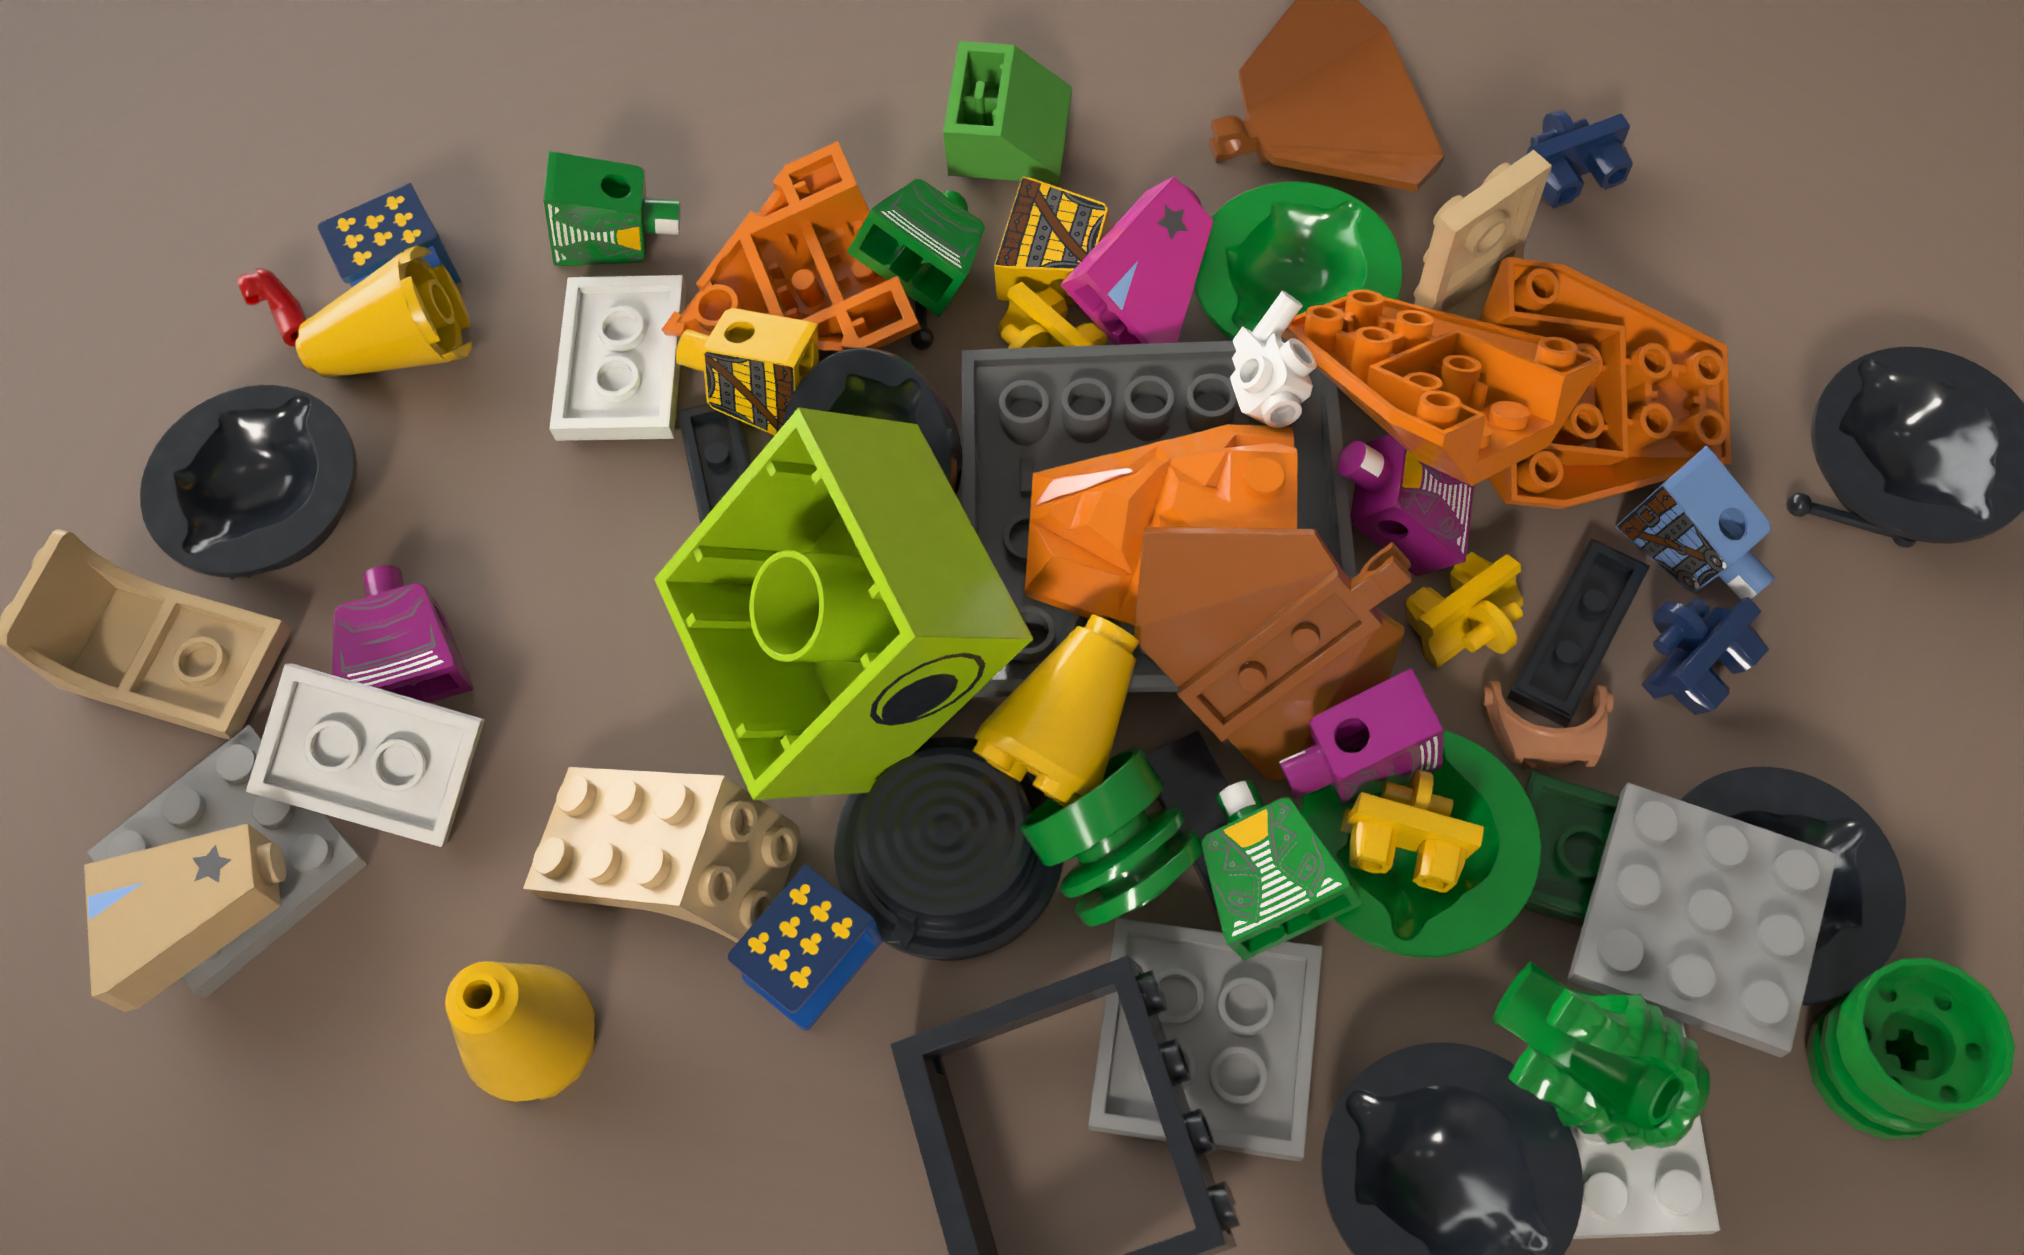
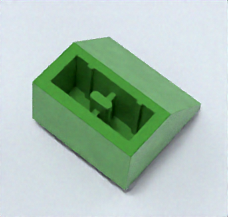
(1005, 115)

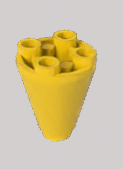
(1064, 713)

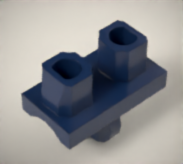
(1581, 149)
(1694, 642)

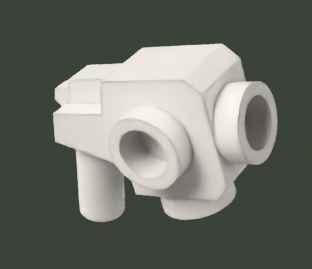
(1271, 374)

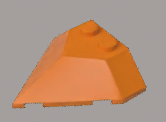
(797, 263)

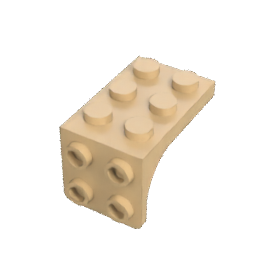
(1478, 234)
(138, 641)
(664, 847)

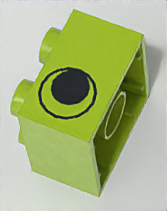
(838, 606)

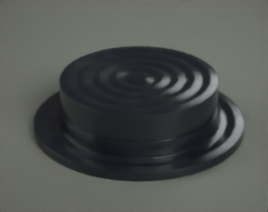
(885, 388)
(1922, 444)
(248, 481)
(944, 854)
(1867, 885)
(1449, 1159)

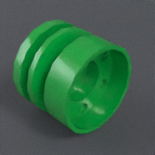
(1119, 848)
(1910, 1049)

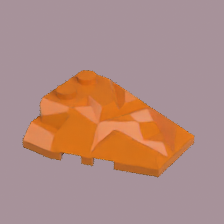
(1095, 511)

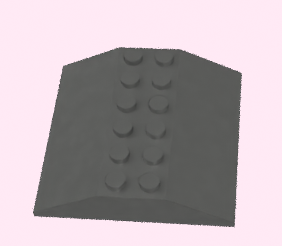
(1083, 402)

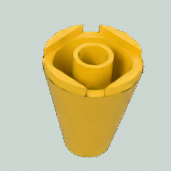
(388, 321)
(520, 1028)

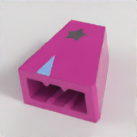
(1145, 267)

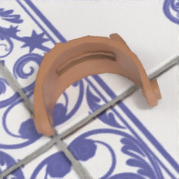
(1544, 746)

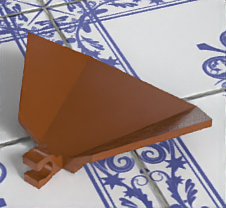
(1331, 101)
(1264, 630)

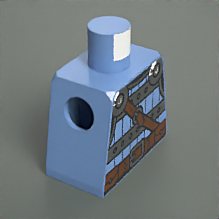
(1702, 528)

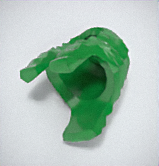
(1604, 1061)

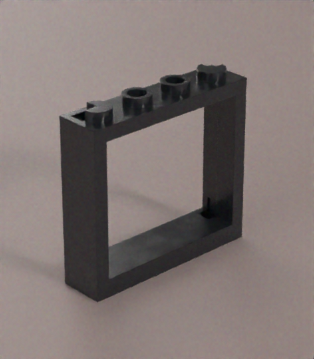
(1164, 1066)

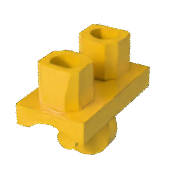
(1040, 321)
(1472, 616)
(1412, 821)

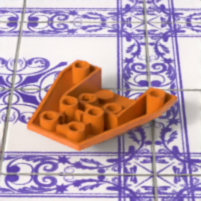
(1444, 383)
(1645, 411)

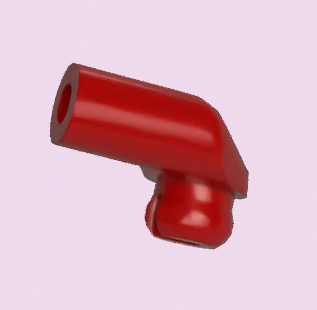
(282, 303)

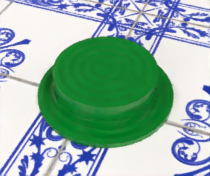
(1296, 242)
(1494, 878)

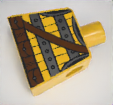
(1047, 237)
(752, 364)

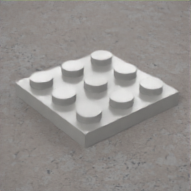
(216, 799)
(1704, 919)
(1241, 1031)

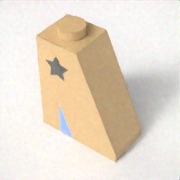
(174, 908)

